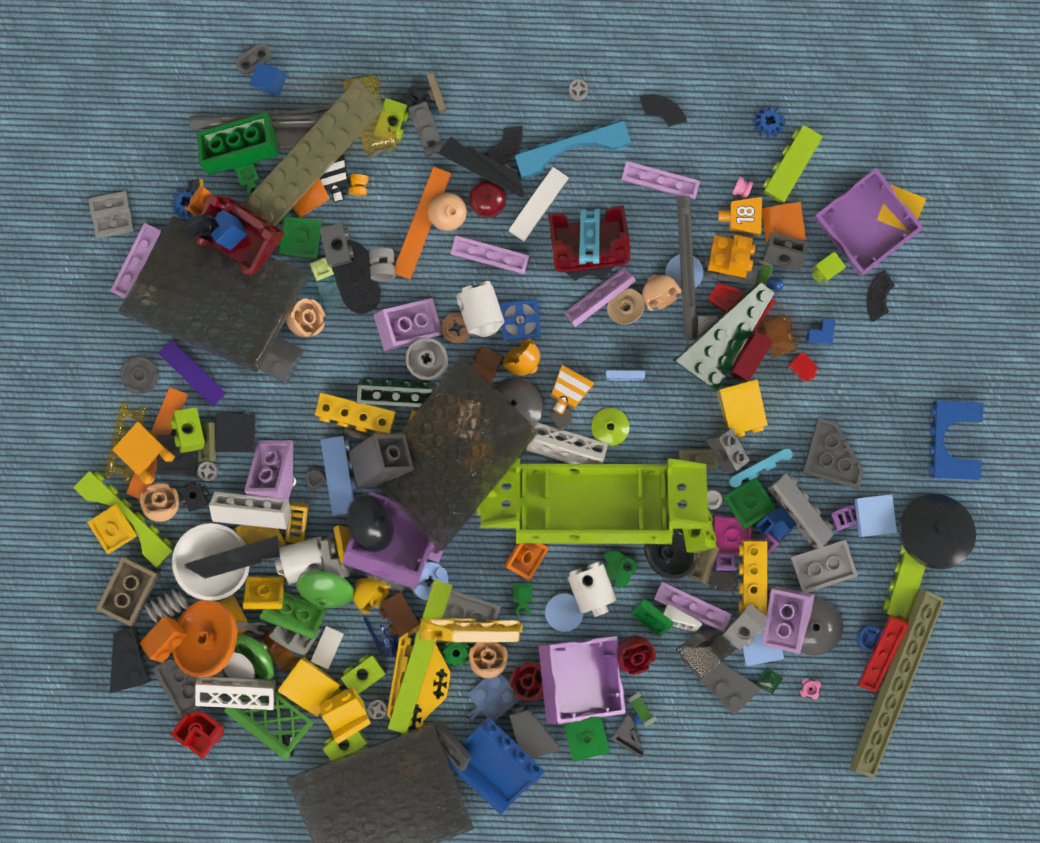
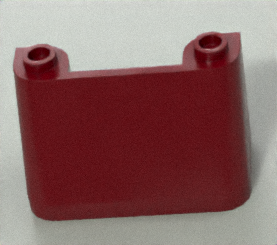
(258, 243)
(613, 244)

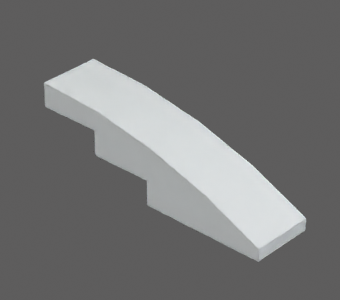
(538, 204)

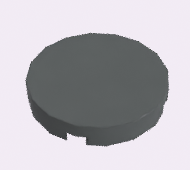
(139, 375)

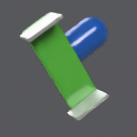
(765, 279)
(642, 713)

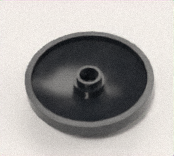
(937, 531)

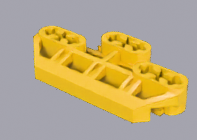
(470, 631)
(427, 698)

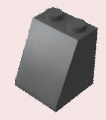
(281, 360)
(380, 459)
(531, 734)

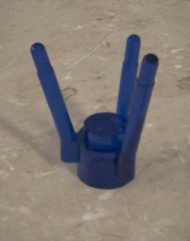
(386, 648)

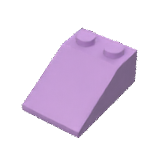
(407, 323)
(271, 470)
(787, 619)

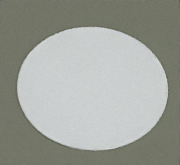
(239, 667)

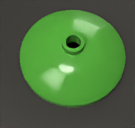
(325, 589)
(257, 654)

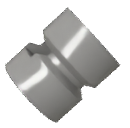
(382, 264)

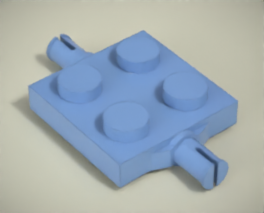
(492, 697)

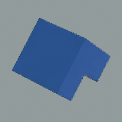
(268, 79)
(229, 231)
(824, 335)
(777, 523)

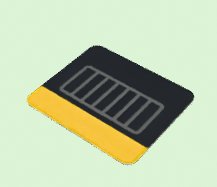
(195, 184)

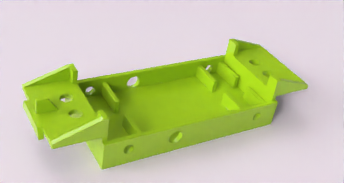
(598, 502)

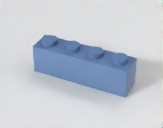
(338, 473)

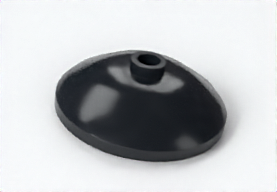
(370, 523)
(677, 562)

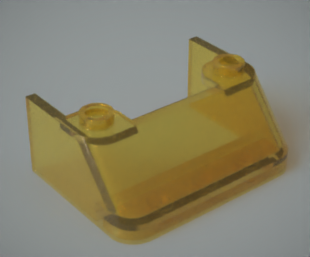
(377, 137)

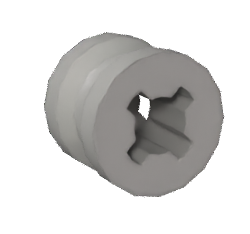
(578, 85)
(205, 469)
(375, 711)

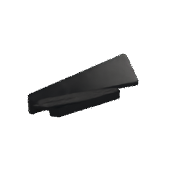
(483, 166)
(235, 558)

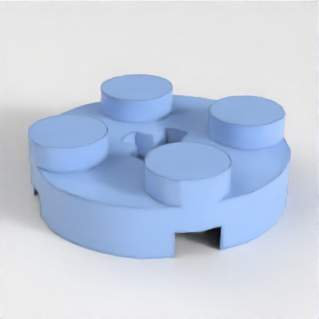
(436, 572)

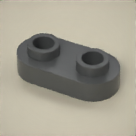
(251, 57)

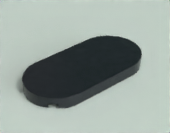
(354, 281)

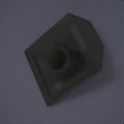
(704, 650)

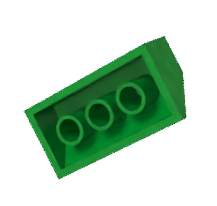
(237, 144)

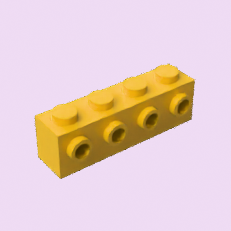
(351, 413)
(753, 574)

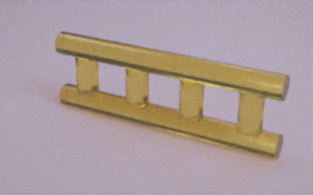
(118, 432)

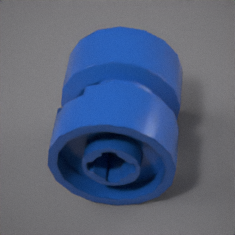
(868, 637)

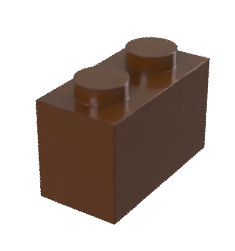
(398, 615)

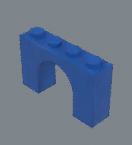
(943, 464)

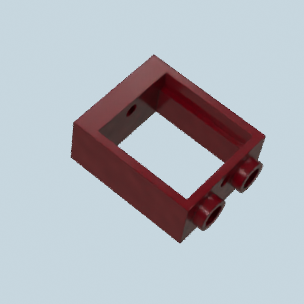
(750, 356)

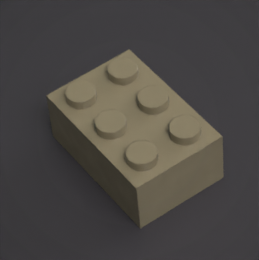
(128, 591)

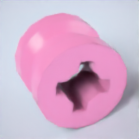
(742, 188)

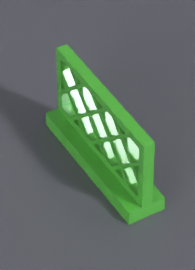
(262, 734)

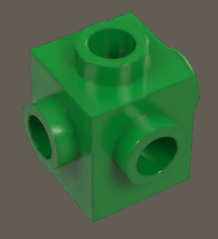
(462, 658)

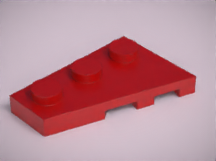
(726, 296)

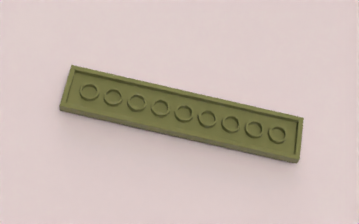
(314, 153)
(896, 684)

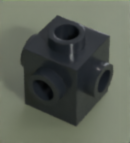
(201, 498)

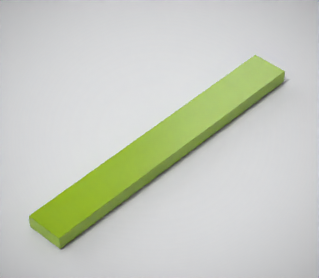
(419, 660)

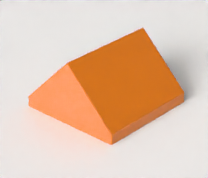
(526, 559)

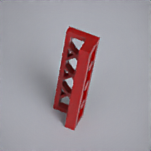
(883, 653)

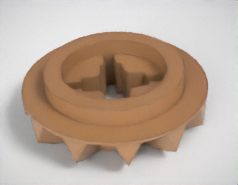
(448, 323)

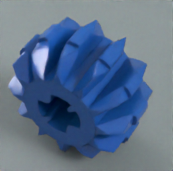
(762, 119)
(180, 202)

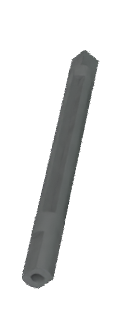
(277, 120)
(687, 267)

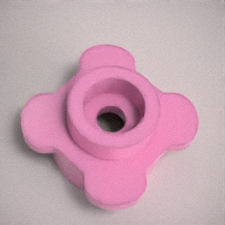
(815, 688)

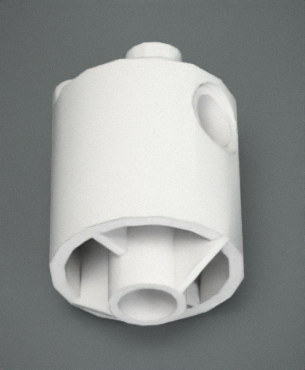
(480, 309)
(300, 559)
(592, 596)

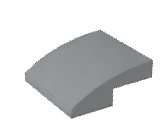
(111, 214)
(292, 640)

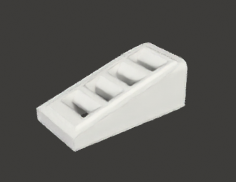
(681, 619)

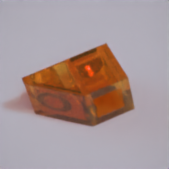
(280, 655)

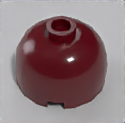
(487, 199)
(635, 654)
(527, 682)

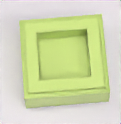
(321, 269)

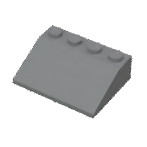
(806, 516)

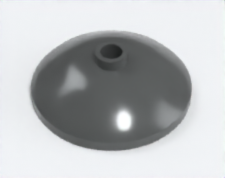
(527, 398)
(829, 629)

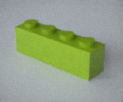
(792, 165)
(904, 586)

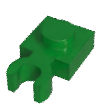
(247, 176)
(522, 593)

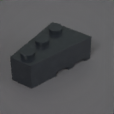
(128, 661)

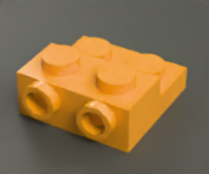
(731, 255)

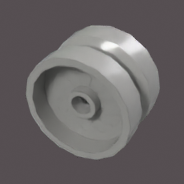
(427, 348)

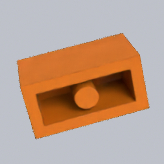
(163, 639)

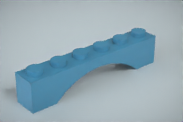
(610, 137)

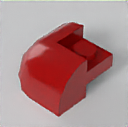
(198, 733)

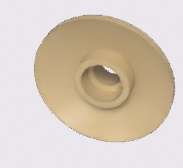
(627, 298)

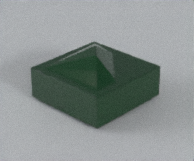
(769, 680)

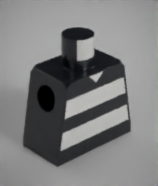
(336, 179)

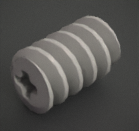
(167, 605)

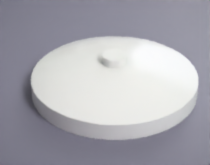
(201, 543)

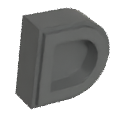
(562, 421)
(315, 479)

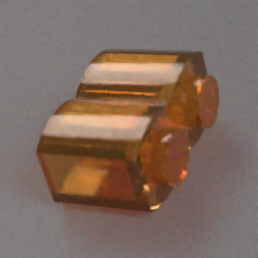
(779, 332)

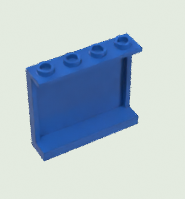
(497, 766)

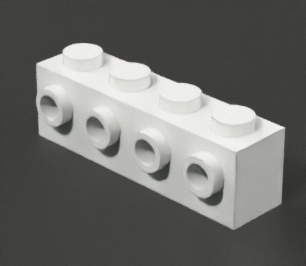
(250, 510)

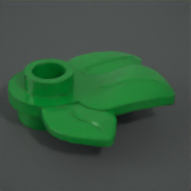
(616, 570)

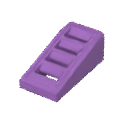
(835, 519)

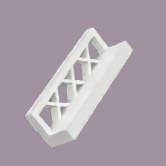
(566, 450)
(235, 686)

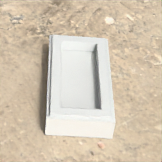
(327, 647)

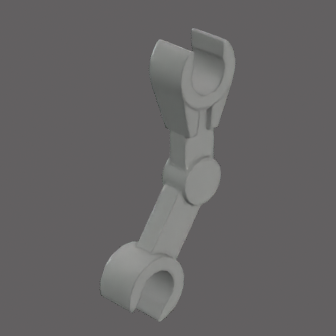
(250, 626)

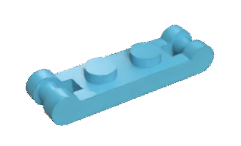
(589, 236)
(768, 464)

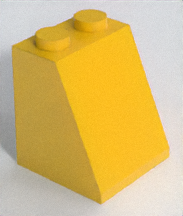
(742, 408)
(309, 686)

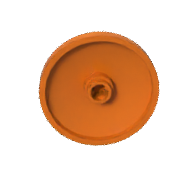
(209, 639)

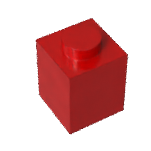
(803, 367)

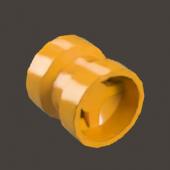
(358, 185)

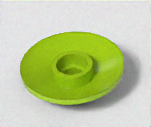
(614, 436)

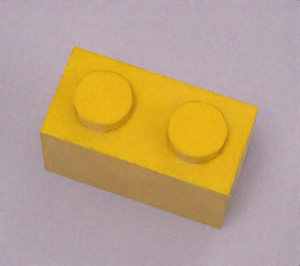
(342, 709)

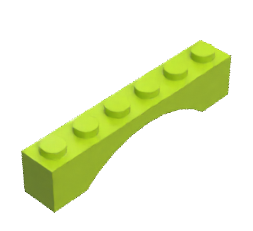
(153, 545)

